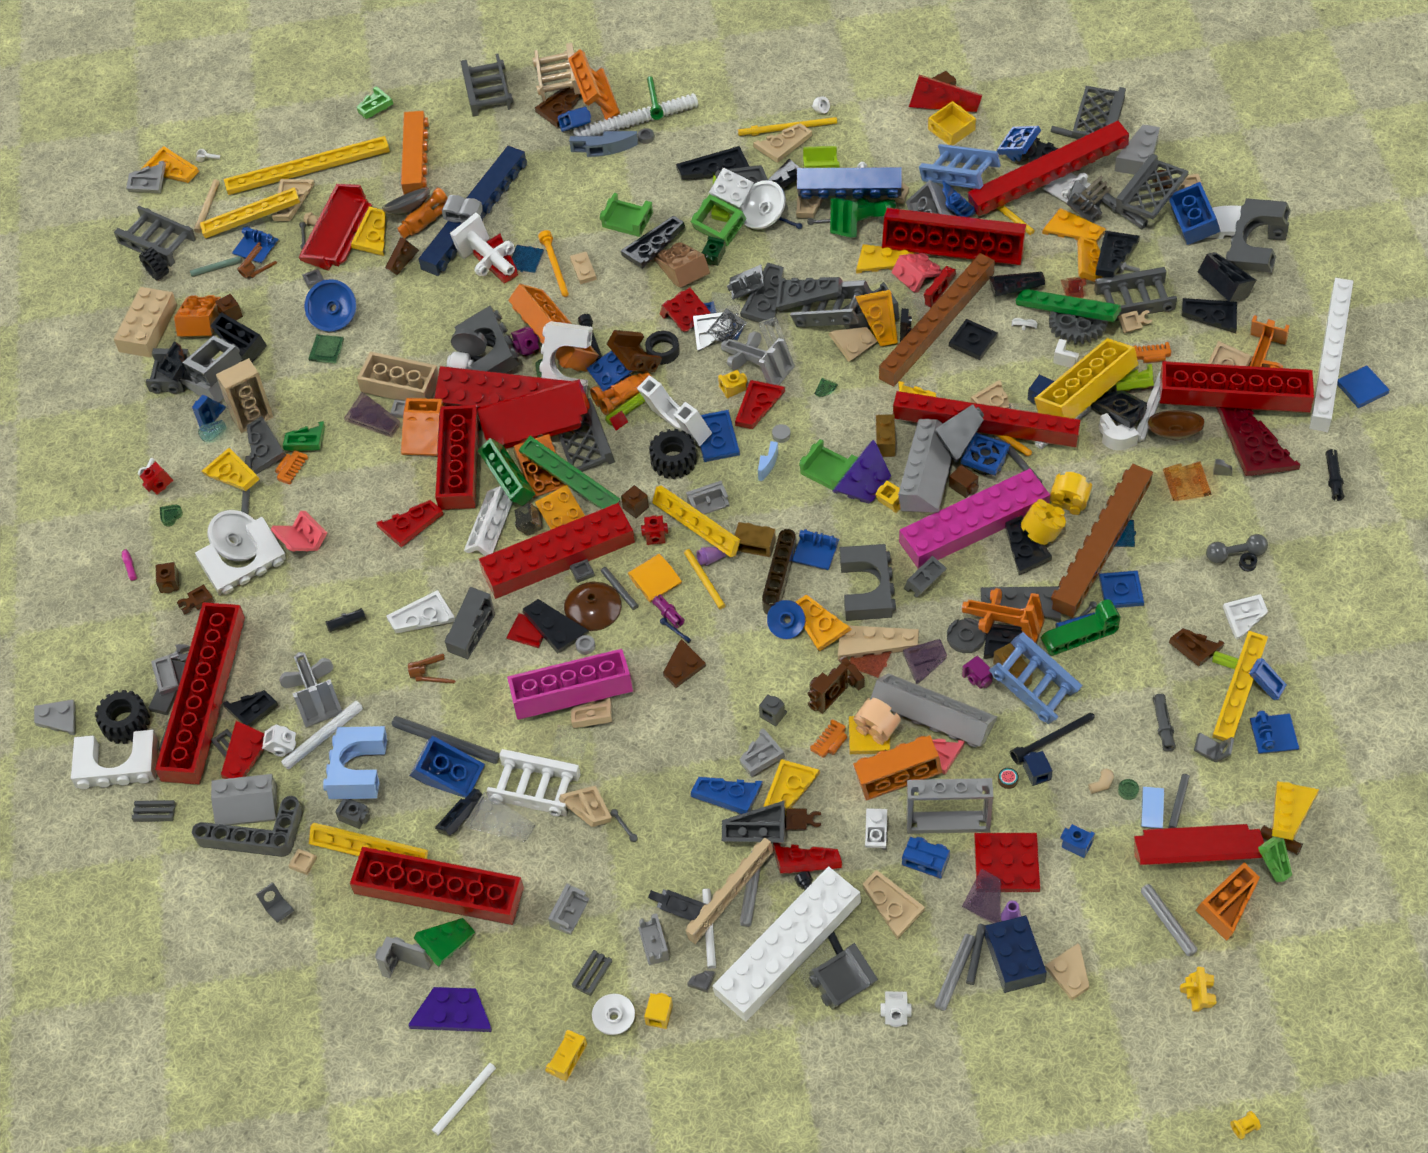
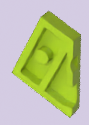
(1137, 379)

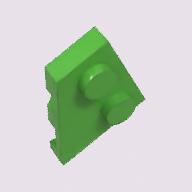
(375, 103)
(1276, 858)

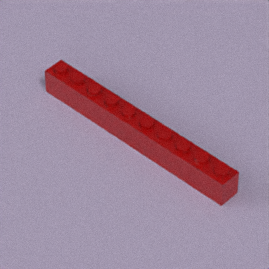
(1048, 168)
(996, 419)

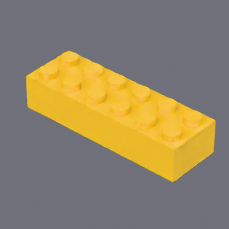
(1087, 379)

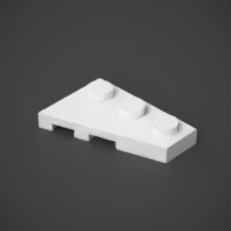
(421, 614)

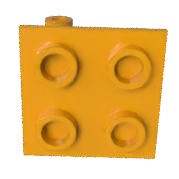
(559, 507)

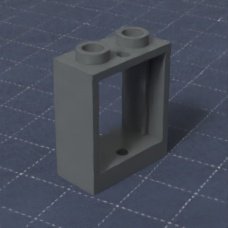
(195, 363)

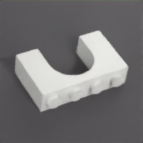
(559, 335)
(682, 418)
(226, 577)
(138, 768)

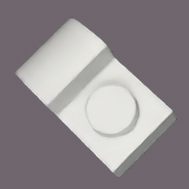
(1118, 436)

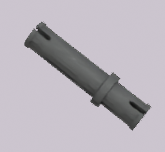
(1135, 218)
(1165, 729)

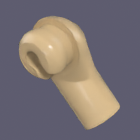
(1104, 782)

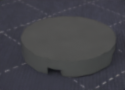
(469, 342)
(965, 641)

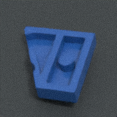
(207, 410)

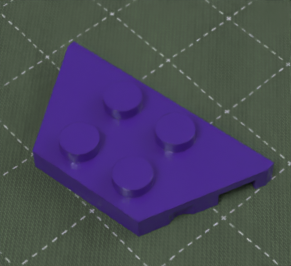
(864, 475)
(451, 1011)

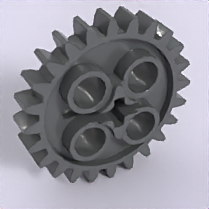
(1076, 327)

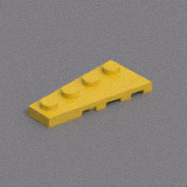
(1291, 808)

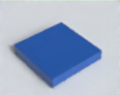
(1362, 386)
(1122, 588)

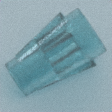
(211, 430)

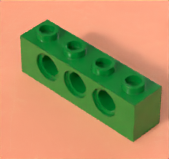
(506, 472)

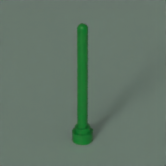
(656, 110)

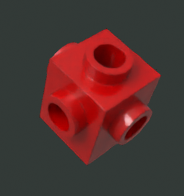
(155, 478)
(654, 530)

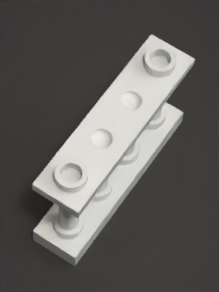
(529, 765)

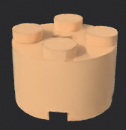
(876, 720)

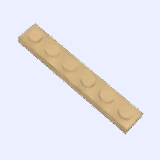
(728, 892)

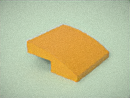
(654, 577)

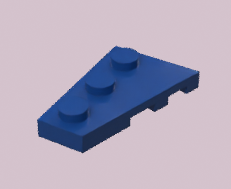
(734, 796)

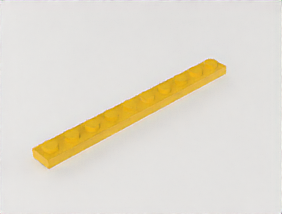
(306, 165)

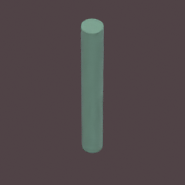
(215, 266)

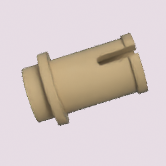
(310, 219)

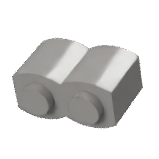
(460, 209)

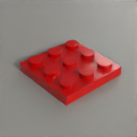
(1010, 858)

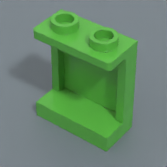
(626, 216)
(825, 465)

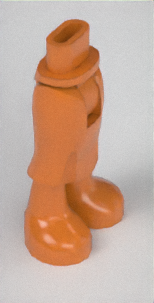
(423, 215)
(621, 392)

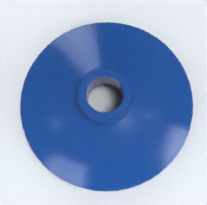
(777, 623)

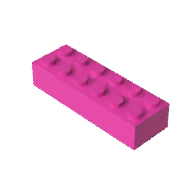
(570, 684)

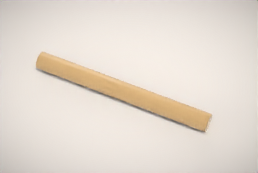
(207, 204)

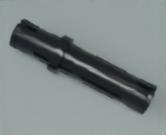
(1335, 480)

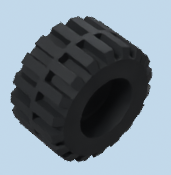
(673, 442)
(116, 705)

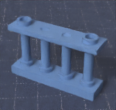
(959, 176)
(1047, 665)

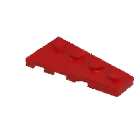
(937, 94)

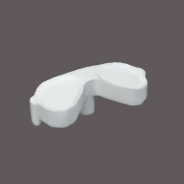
(1018, 321)

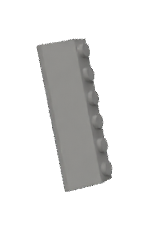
(925, 470)
(934, 710)

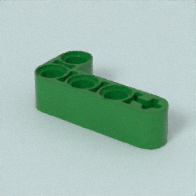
(1083, 631)

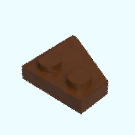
(401, 256)
(1195, 646)

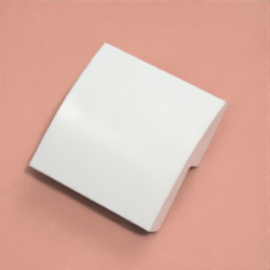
(1227, 218)

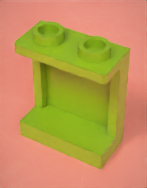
(820, 157)

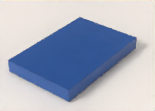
(722, 441)

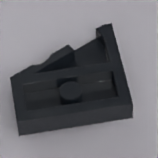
(998, 637)

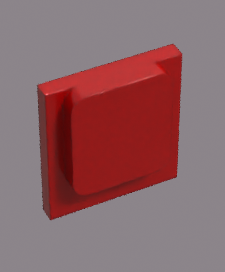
(525, 632)

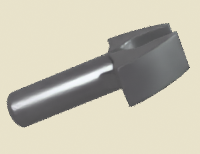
(178, 653)

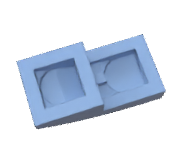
(767, 462)
(1152, 807)

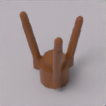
(247, 267)
(418, 668)

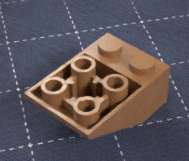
(682, 264)

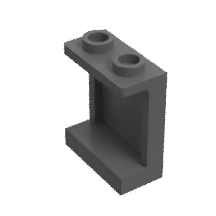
(160, 382)
(842, 977)

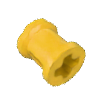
(1245, 1125)

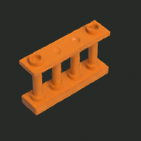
(593, 85)

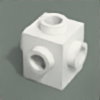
(279, 740)
(895, 1008)

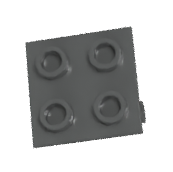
(1082, 205)
(746, 282)

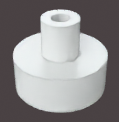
(821, 105)

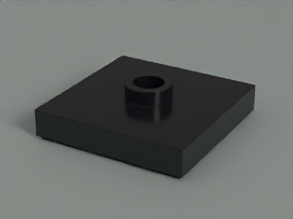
(973, 339)

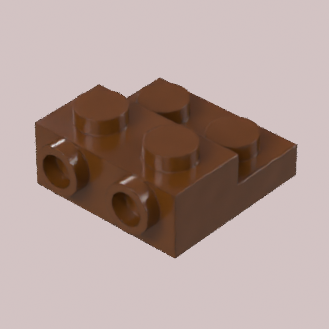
(826, 689)

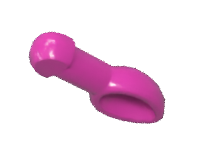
(129, 564)

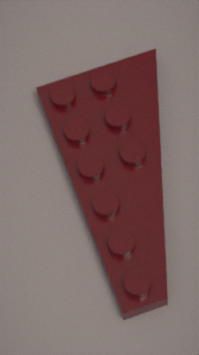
(1255, 443)

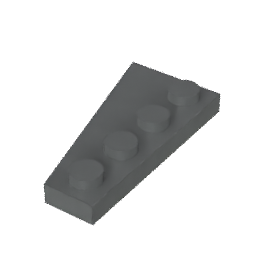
(802, 292)

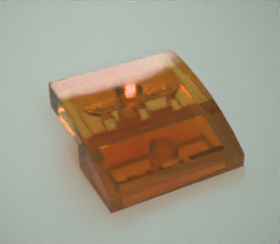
(1187, 481)

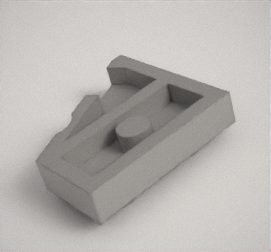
(147, 180)
(56, 716)
(761, 754)

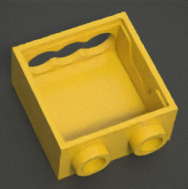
(951, 123)

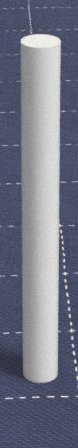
(709, 935)
(463, 1099)

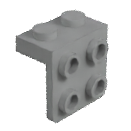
(396, 949)

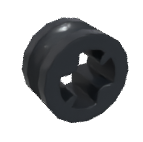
(1248, 567)

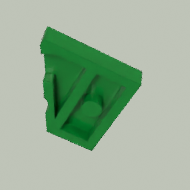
(304, 438)

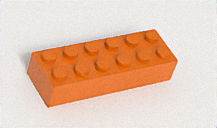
(537, 311)

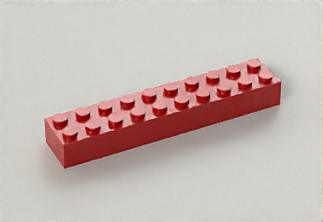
(200, 694)

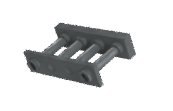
(471, 82)
(141, 244)
(1137, 280)
(835, 316)

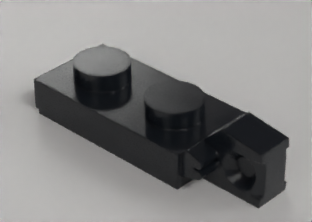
(458, 813)
(677, 904)

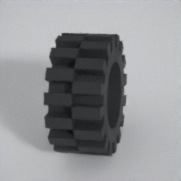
(154, 263)

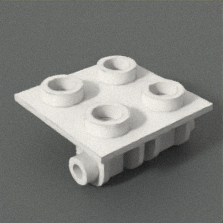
(1063, 186)
(731, 188)

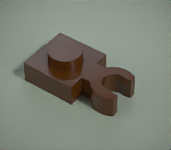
(195, 599)
(855, 677)
(798, 818)

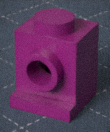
(977, 672)

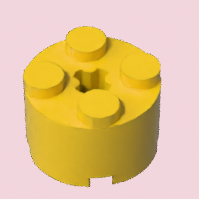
(1070, 492)
(1043, 522)

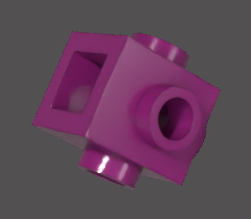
(525, 341)

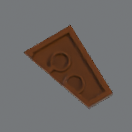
(557, 104)

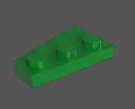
(444, 939)

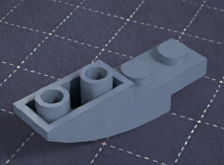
(608, 144)

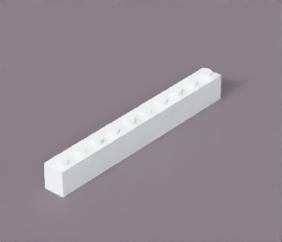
(1331, 355)

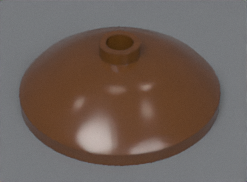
(1176, 424)
(594, 613)

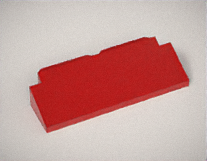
(336, 227)
(535, 413)
(1197, 844)

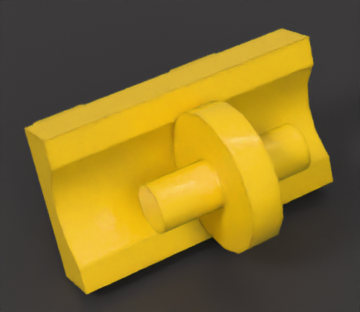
(1196, 989)

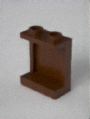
(628, 350)

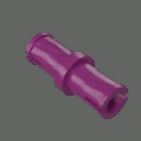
(668, 611)

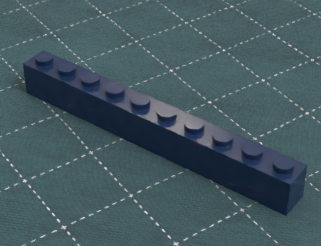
(488, 192)

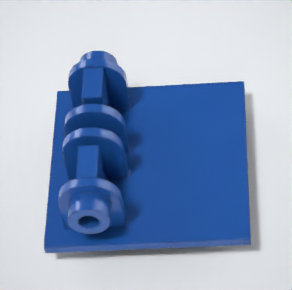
(956, 202)
(250, 240)
(608, 371)
(815, 549)
(1273, 733)

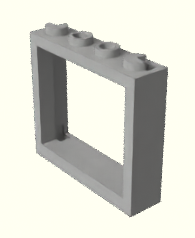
(949, 820)

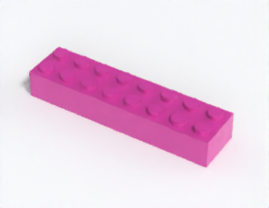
(971, 518)

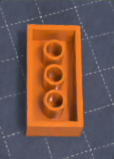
(893, 768)

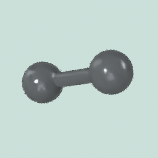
(1218, 552)

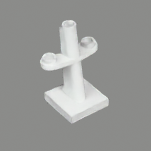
(473, 236)

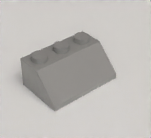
(929, 199)
(244, 800)

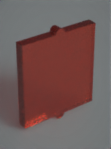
(871, 663)

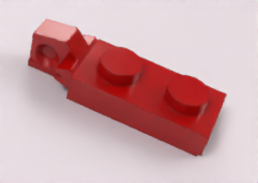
(939, 286)

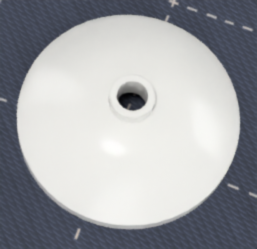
(761, 197)
(232, 526)

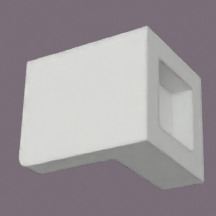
(1063, 356)

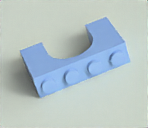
(347, 744)

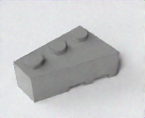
(1138, 150)

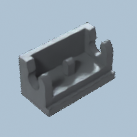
(925, 576)

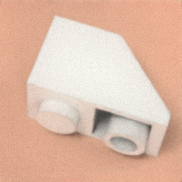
(876, 828)

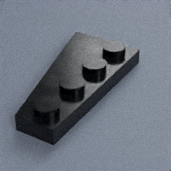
(709, 164)
(1114, 252)

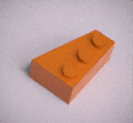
(1227, 902)

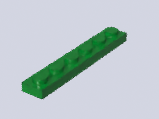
(1068, 305)
(568, 474)

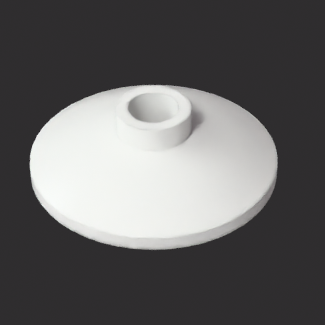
(613, 1005)

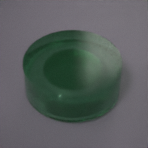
(1128, 789)

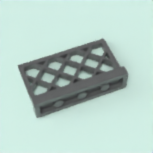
(1114, 112)
(1140, 182)
(599, 437)

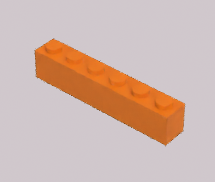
(414, 151)

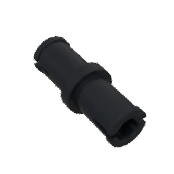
(345, 620)

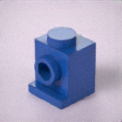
(1077, 840)

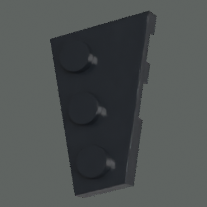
(1015, 282)

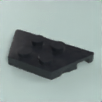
(1121, 407)

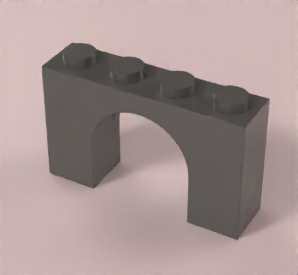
(1254, 214)
(502, 356)
(878, 602)

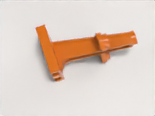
(1267, 334)
(1029, 619)

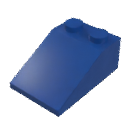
(446, 768)

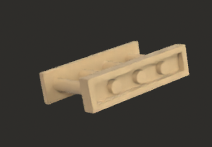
(541, 89)

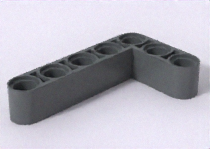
(253, 836)

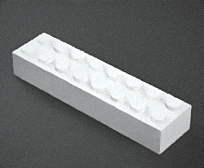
(786, 944)

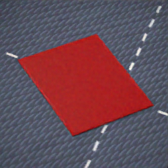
(618, 420)

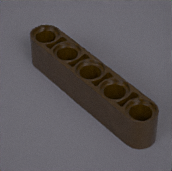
(779, 569)

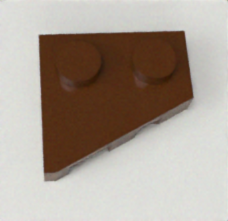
(682, 665)

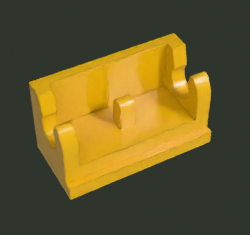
(567, 1055)

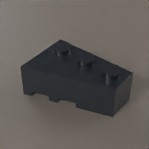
(1226, 277)
(248, 341)

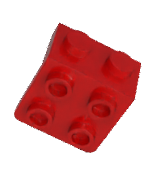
(683, 308)

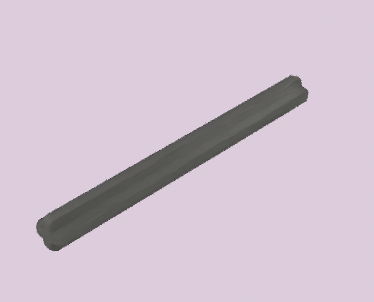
(462, 745)

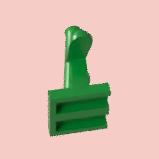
(847, 213)

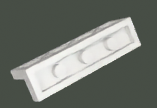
(489, 522)

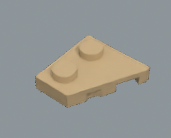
(853, 341)
(592, 713)
(587, 805)
(1070, 972)

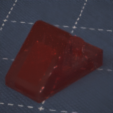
(1073, 286)

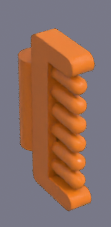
(1153, 355)
(288, 464)
(833, 742)

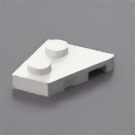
(702, 324)
(1244, 614)

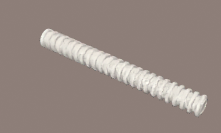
(636, 117)

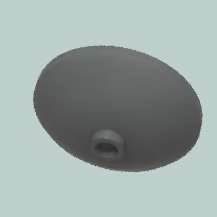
(408, 202)

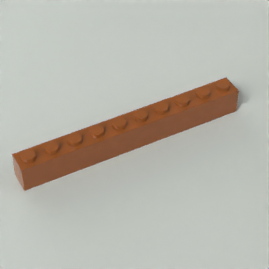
(936, 320)
(1102, 540)

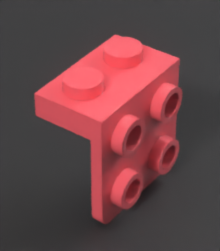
(913, 270)
(303, 535)

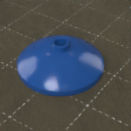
(322, 298)

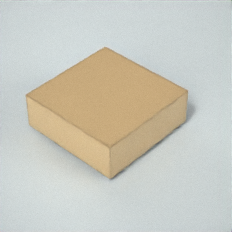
(302, 861)

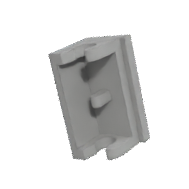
(708, 498)
(568, 909)
(653, 940)

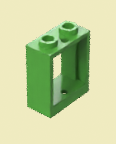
(729, 230)

